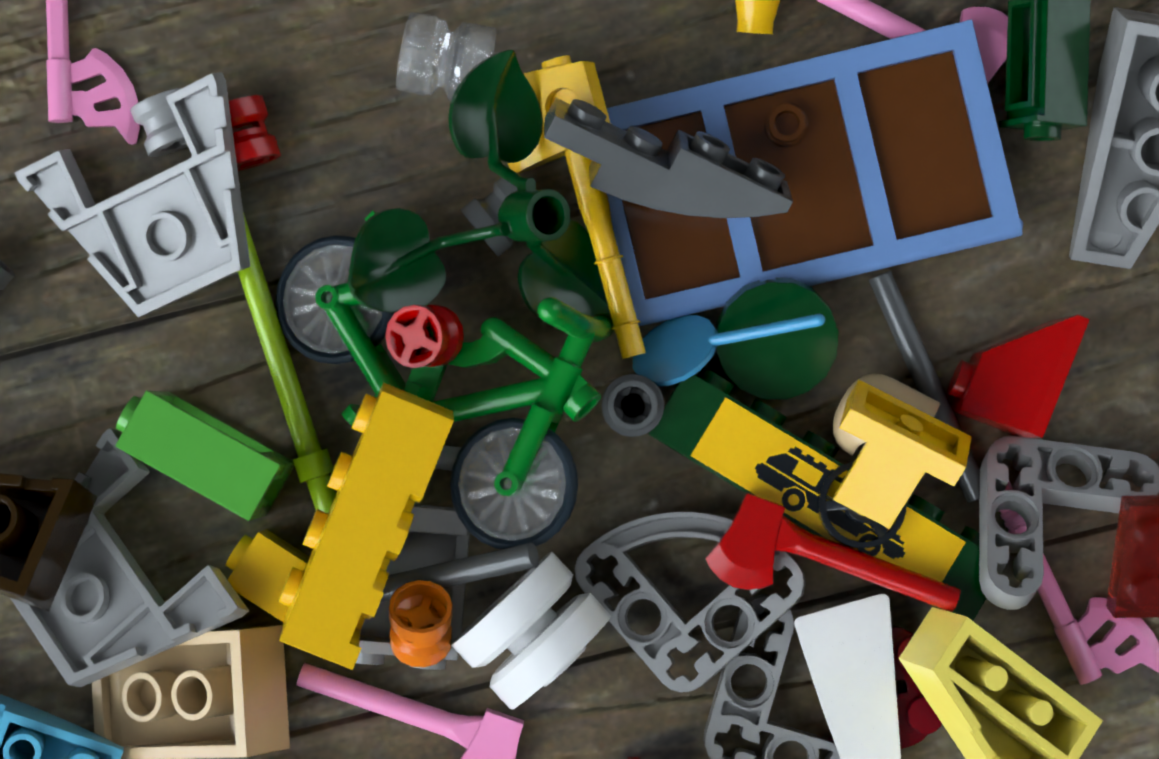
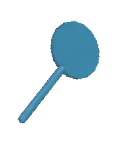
(689, 342)

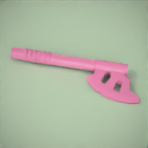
(62, 74)
(1074, 634)

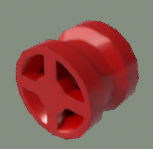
(410, 340)

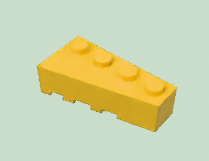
(364, 524)

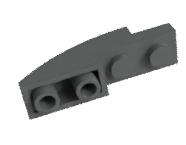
(687, 179)

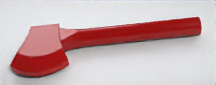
(759, 529)

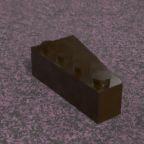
(39, 534)

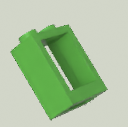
(203, 453)

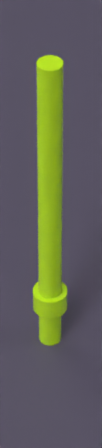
(312, 463)

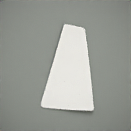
(855, 675)

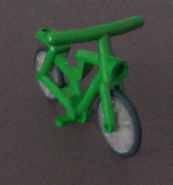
(510, 476)

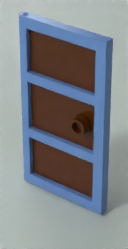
(883, 161)

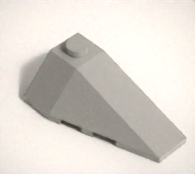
(1121, 161)

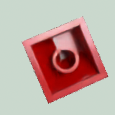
(1019, 378)

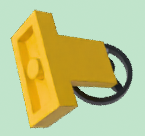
(896, 454)

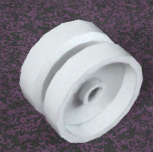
(537, 637)

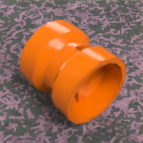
(420, 623)

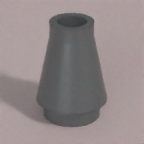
(623, 387)

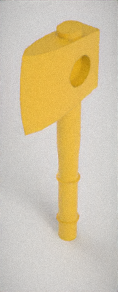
(580, 81)

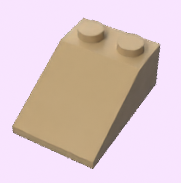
(200, 698)

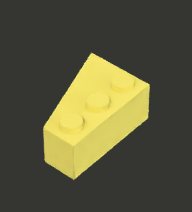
(992, 696)

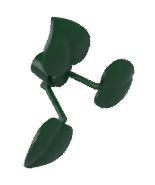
(497, 118)

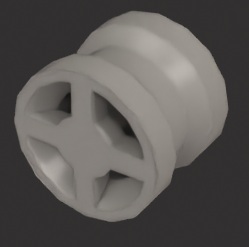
(159, 124)

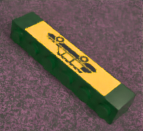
(767, 461)

